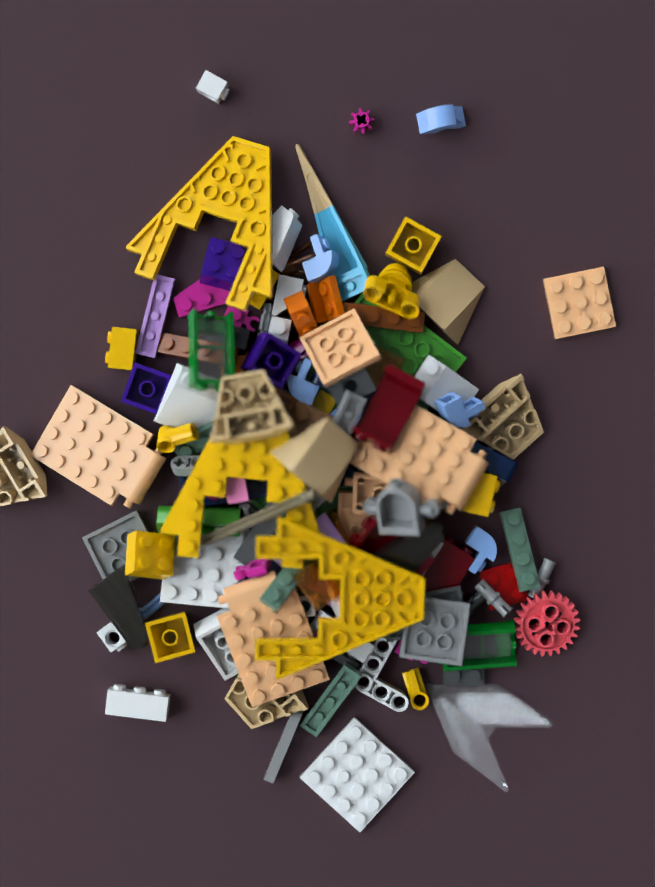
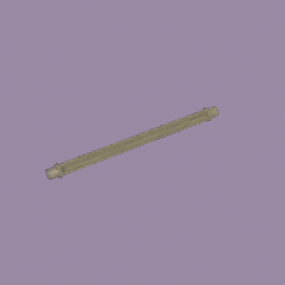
(256, 518)

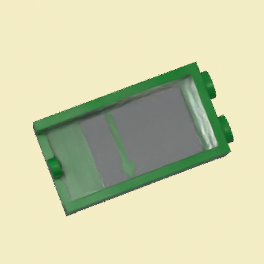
(210, 349)
(487, 647)

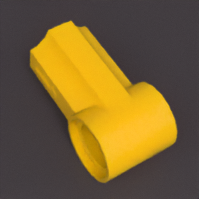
(170, 437)
(415, 687)

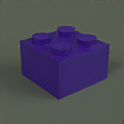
(222, 263)
(273, 357)
(145, 388)

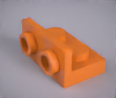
(325, 299)

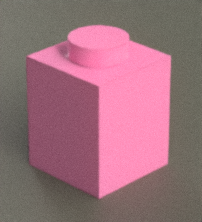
(237, 491)

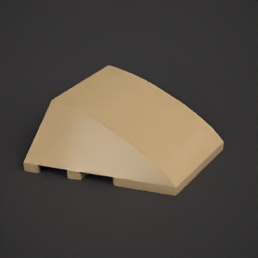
(449, 297)
(248, 410)
(508, 420)
(319, 456)
(19, 472)
(266, 712)

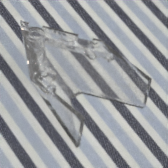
(471, 716)

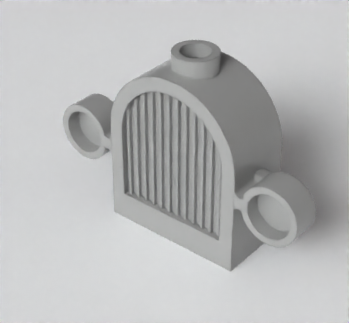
(400, 509)

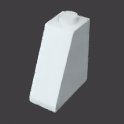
(284, 235)

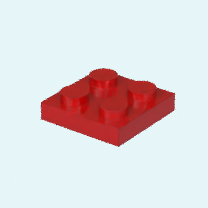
(503, 579)

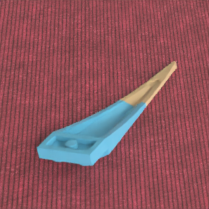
(351, 268)

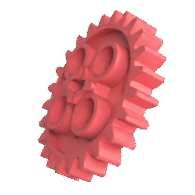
(556, 636)

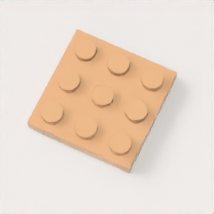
(579, 302)
(340, 348)

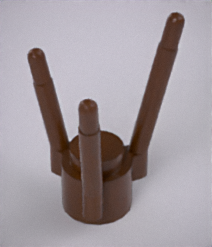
(292, 264)

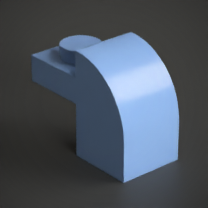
(440, 118)
(324, 263)
(298, 387)
(457, 412)
(485, 545)

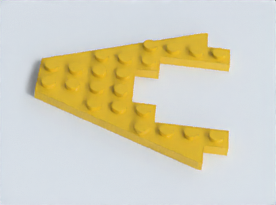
(231, 187)
(210, 477)
(373, 597)

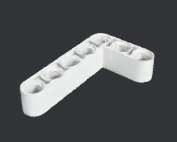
(375, 682)

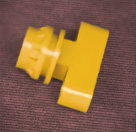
(393, 291)

